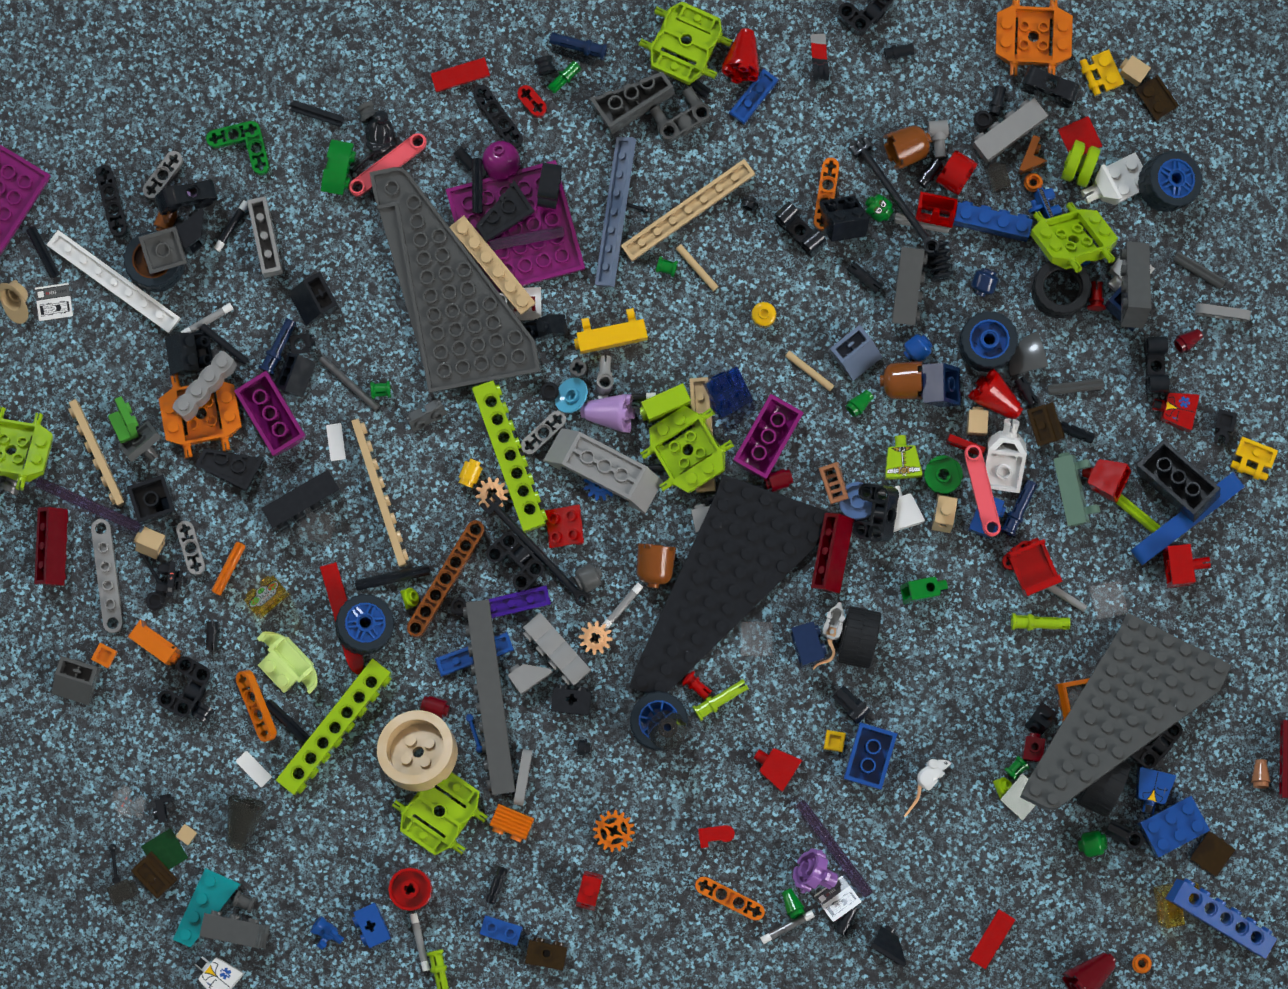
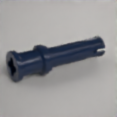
(587, 47)
(276, 356)
(1015, 516)

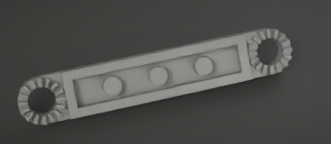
(107, 575)

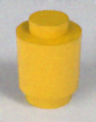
(470, 473)

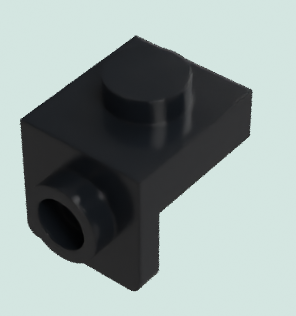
(1041, 719)
(160, 811)

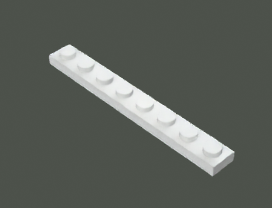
(113, 281)

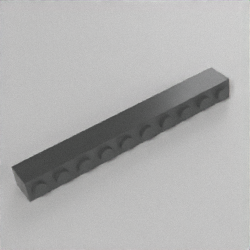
(490, 697)

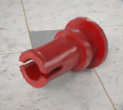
(1096, 297)
(696, 685)

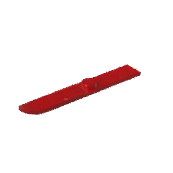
(337, 598)

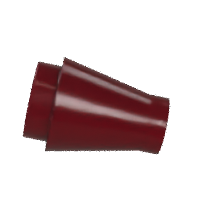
(1186, 341)

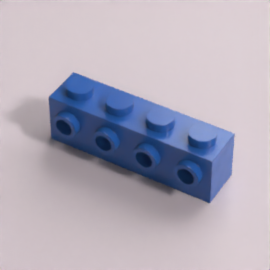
(993, 222)

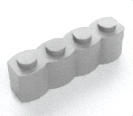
(208, 382)
(557, 649)

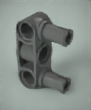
(685, 121)

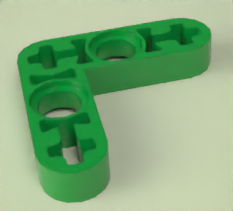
(249, 139)

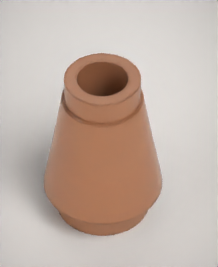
(1261, 775)

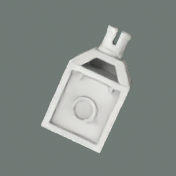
(1116, 181)
(1006, 458)

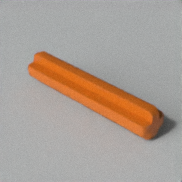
(228, 568)

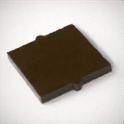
(1212, 854)

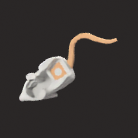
(833, 629)
(928, 777)

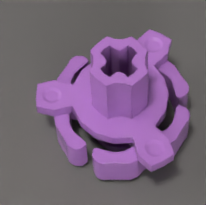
(813, 871)

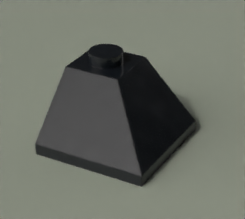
(888, 945)

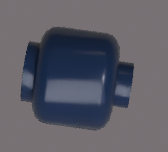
(984, 282)

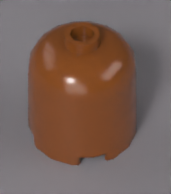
(907, 146)
(902, 380)
(655, 564)

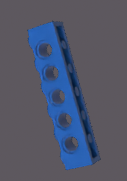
(1179, 896)

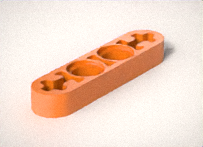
(825, 194)
(258, 704)
(728, 901)

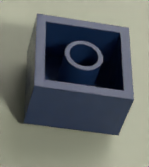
(941, 385)
(807, 644)

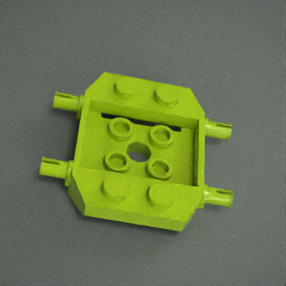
(680, 22)
(1057, 233)
(18, 436)
(673, 455)
(449, 824)

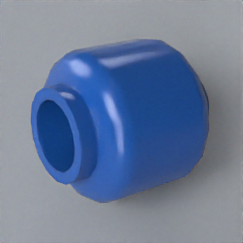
(918, 348)

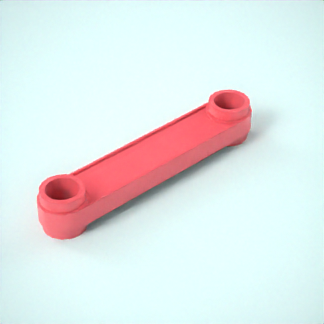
(395, 158)
(982, 490)

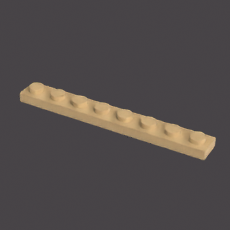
(688, 210)
(383, 500)

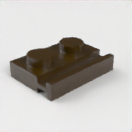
(1156, 98)
(1046, 424)
(154, 875)

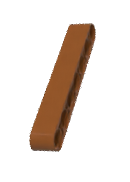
(437, 585)

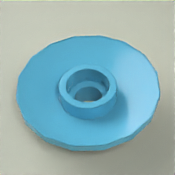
(571, 395)

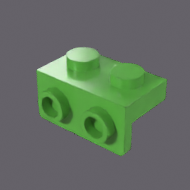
(123, 422)

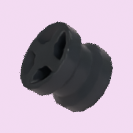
(545, 65)
(820, 71)
(203, 712)

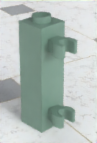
(1071, 489)

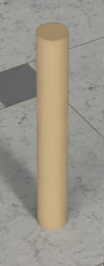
(697, 268)
(810, 371)

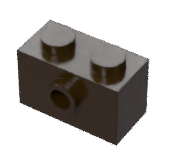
(546, 954)

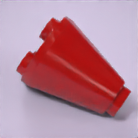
(742, 59)
(996, 395)

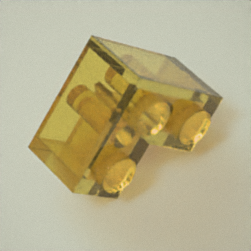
(1168, 913)

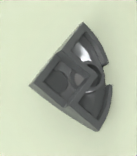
(1028, 355)

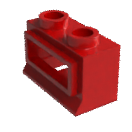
(936, 204)

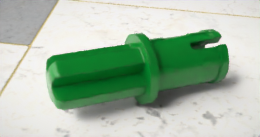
(564, 77)

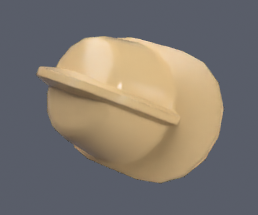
(13, 299)

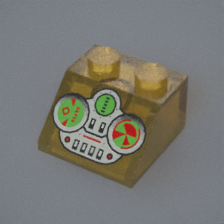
(266, 596)

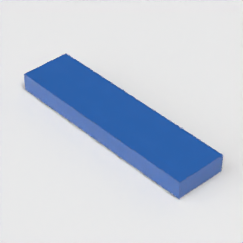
(460, 659)

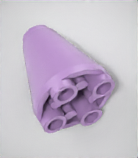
(610, 412)

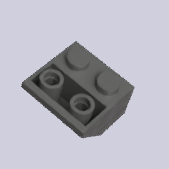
(75, 680)

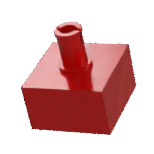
(1180, 565)

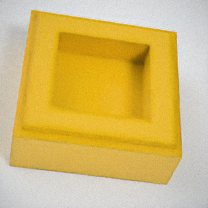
(834, 741)

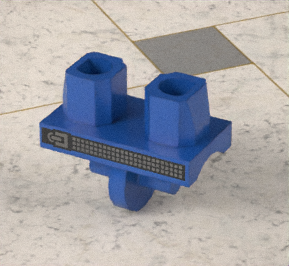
(1041, 203)

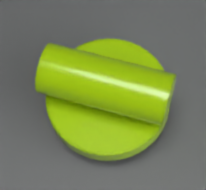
(410, 597)
(1002, 786)

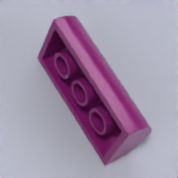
(270, 414)
(767, 437)

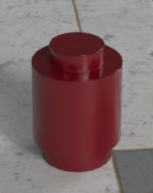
(778, 480)
(435, 705)

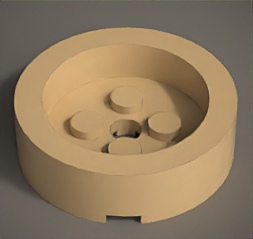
(406, 735)

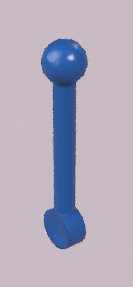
(469, 718)

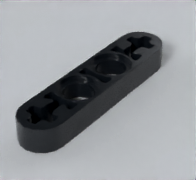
(500, 115)
(110, 201)

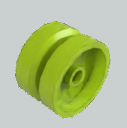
(1080, 163)

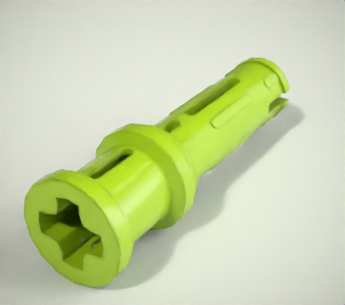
(1030, 621)
(712, 704)
(438, 968)

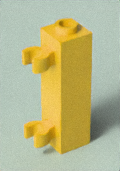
(611, 336)

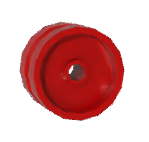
(410, 877)

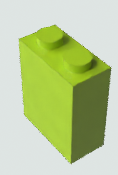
(664, 404)

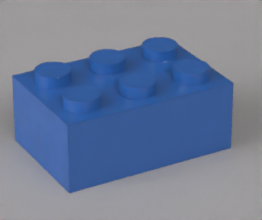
(870, 756)
(1173, 826)

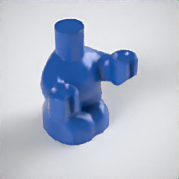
(326, 931)

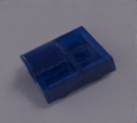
(728, 391)

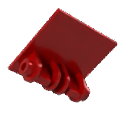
(564, 526)

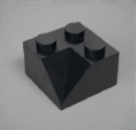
(151, 499)

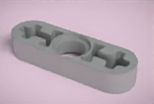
(161, 167)
(1223, 312)
(557, 427)
(181, 535)
(523, 777)

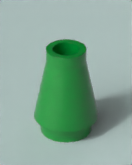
(859, 403)
(793, 905)

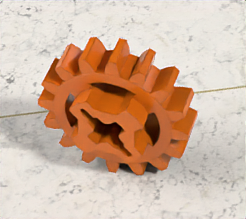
(625, 837)

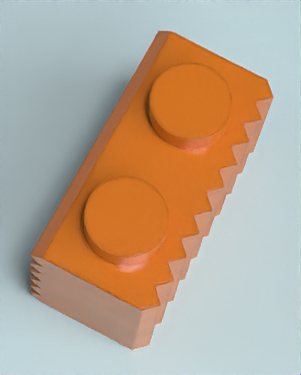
(511, 822)

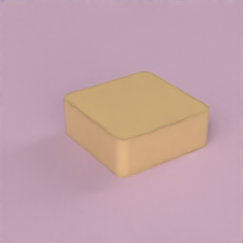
(186, 834)

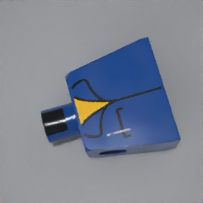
(1153, 788)

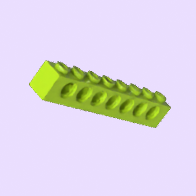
(482, 394)
(287, 776)

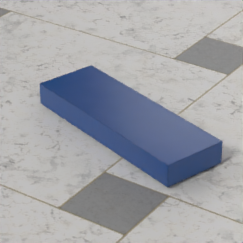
(753, 96)

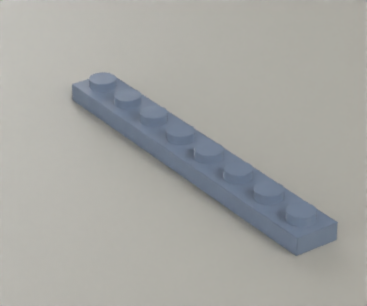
(615, 212)

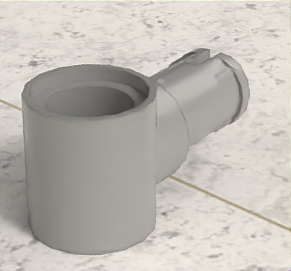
(939, 132)
(604, 375)

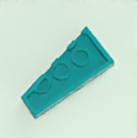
(210, 894)

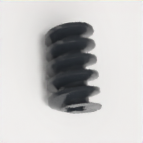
(939, 263)

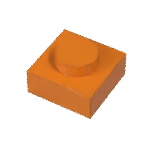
(104, 655)

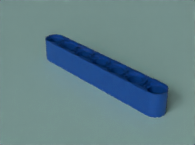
(1180, 523)

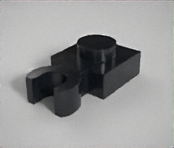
(1225, 423)

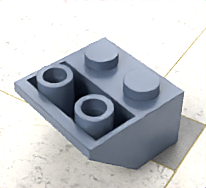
(855, 353)

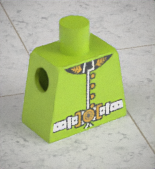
(902, 461)

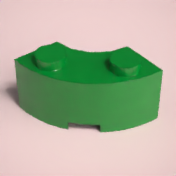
(335, 176)

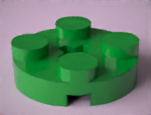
(947, 464)

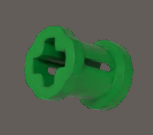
(666, 266)
(380, 389)
(1017, 768)

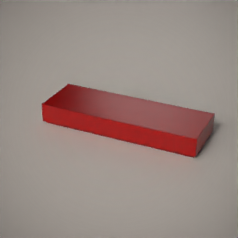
(460, 74)
(992, 939)

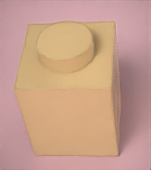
(1134, 70)
(977, 421)
(149, 542)

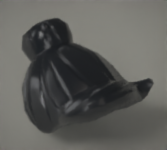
(379, 133)

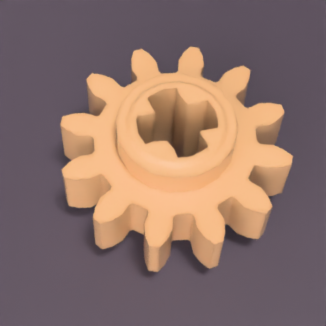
(491, 486)
(589, 634)

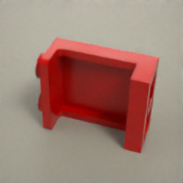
(1033, 567)

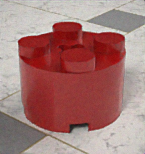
(956, 172)

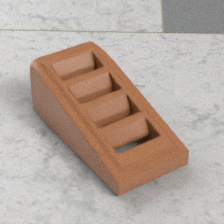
(839, 475)

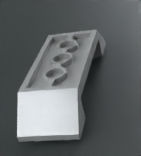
(604, 467)

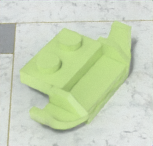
(286, 663)

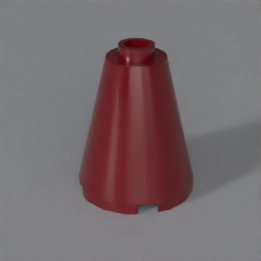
(1090, 973)

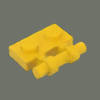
(1106, 70)
(1256, 453)

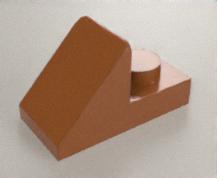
(1031, 161)

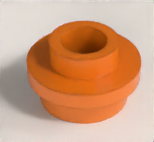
(1033, 176)
(1146, 959)

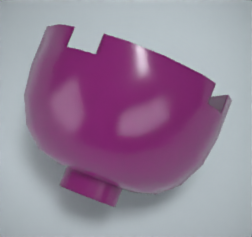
(501, 160)

